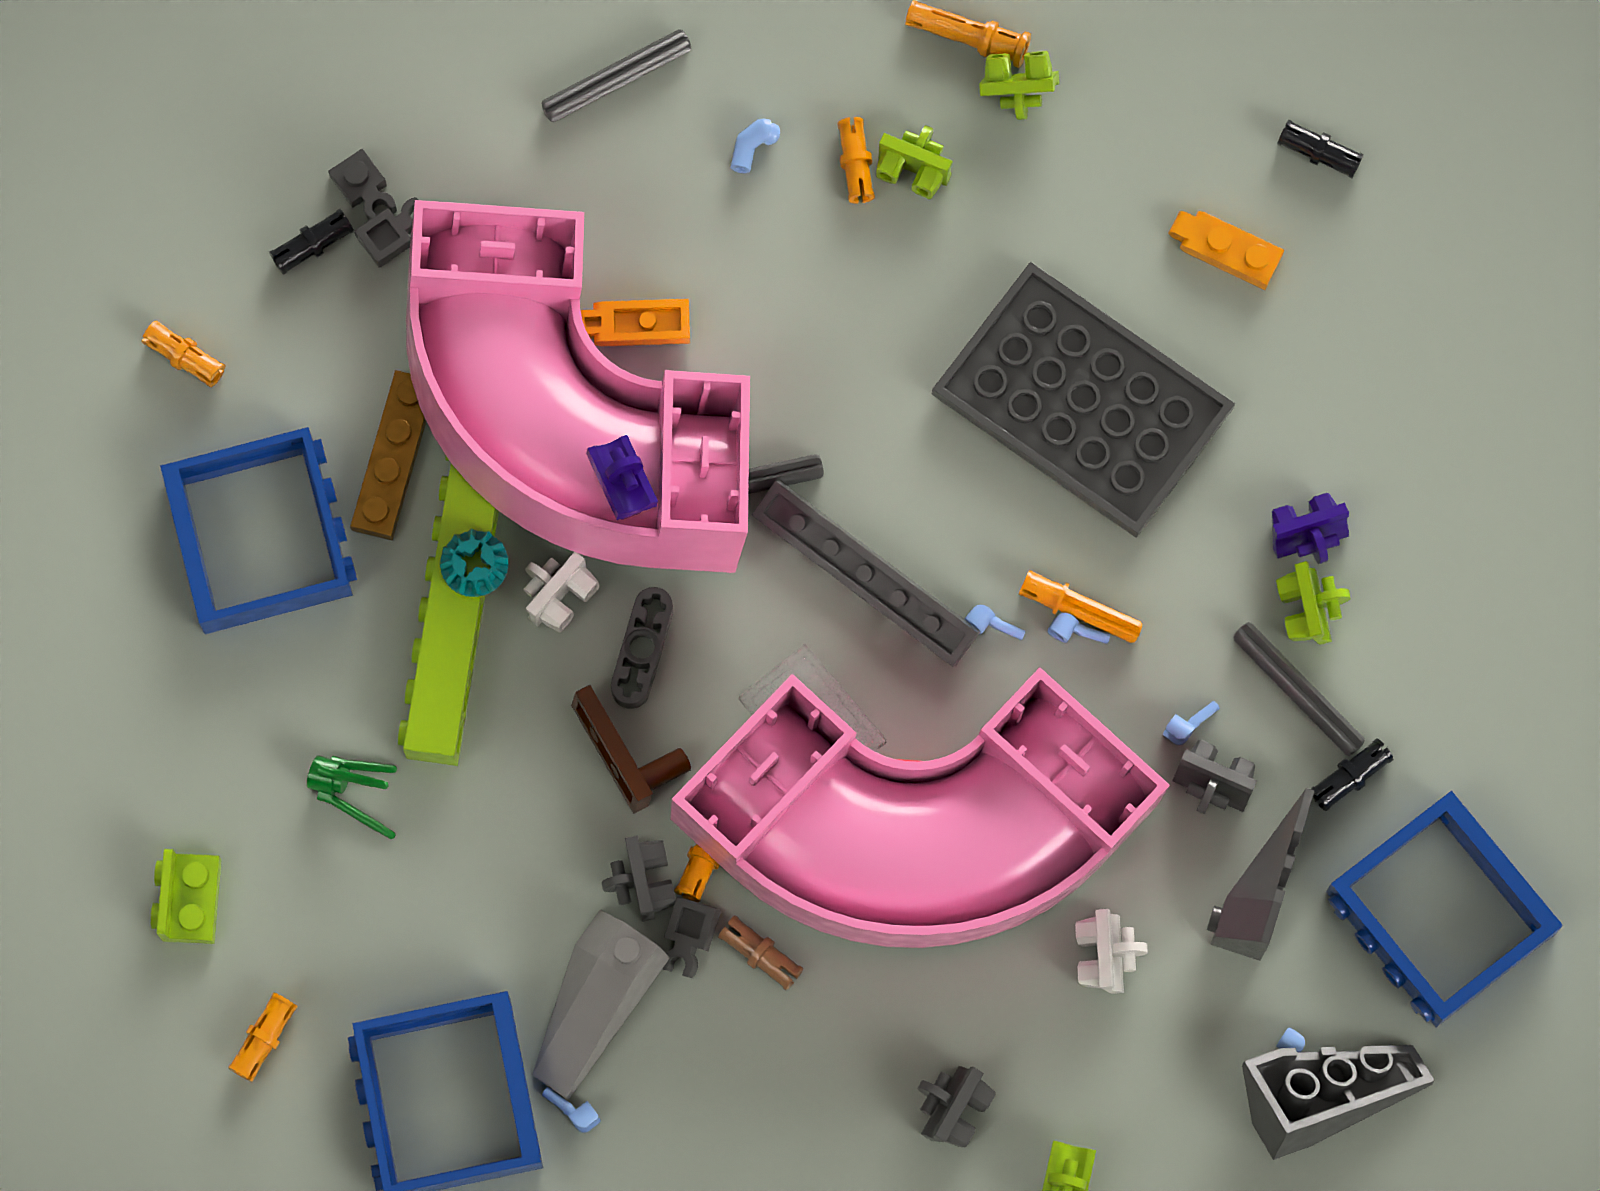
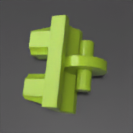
(1001, 81)
(916, 155)
(1305, 586)
(1068, 1168)

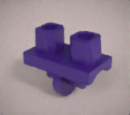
(622, 477)
(1310, 532)

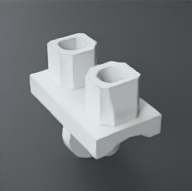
(546, 605)
(1106, 934)

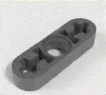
(639, 615)

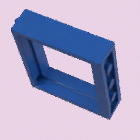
(240, 458)
(1494, 865)
(370, 1093)

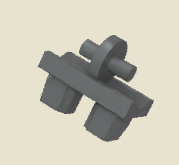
(1213, 781)
(642, 857)
(947, 1101)

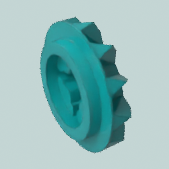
(480, 580)

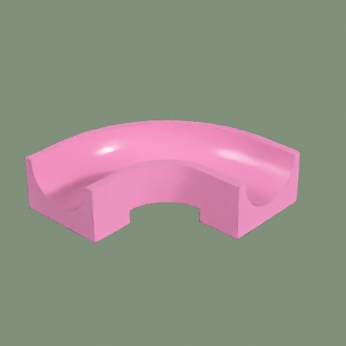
(526, 392)
(914, 846)

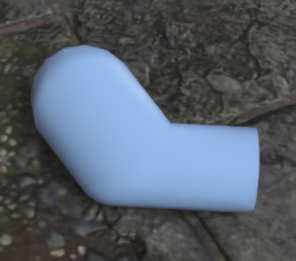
(749, 139)

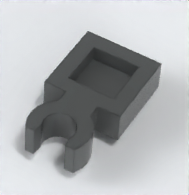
(361, 182)
(387, 234)
(691, 928)

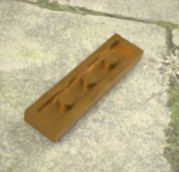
(390, 461)

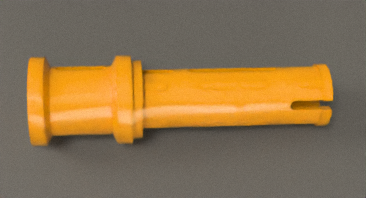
(986, 37)

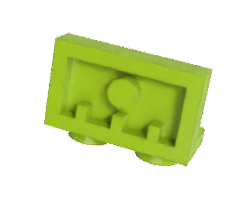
(186, 897)

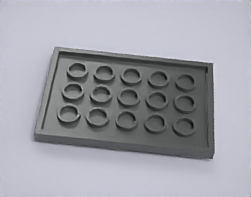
(1083, 399)

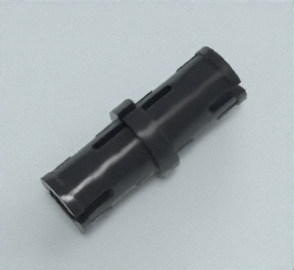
(1320, 148)
(311, 241)
(1351, 774)

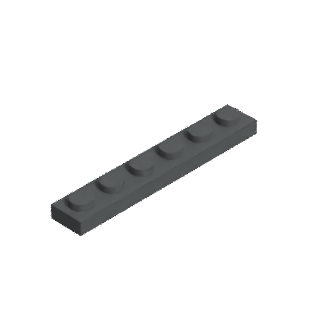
(865, 573)

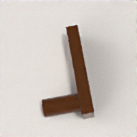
(633, 782)

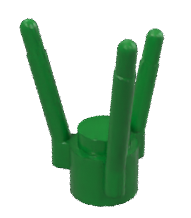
(333, 775)

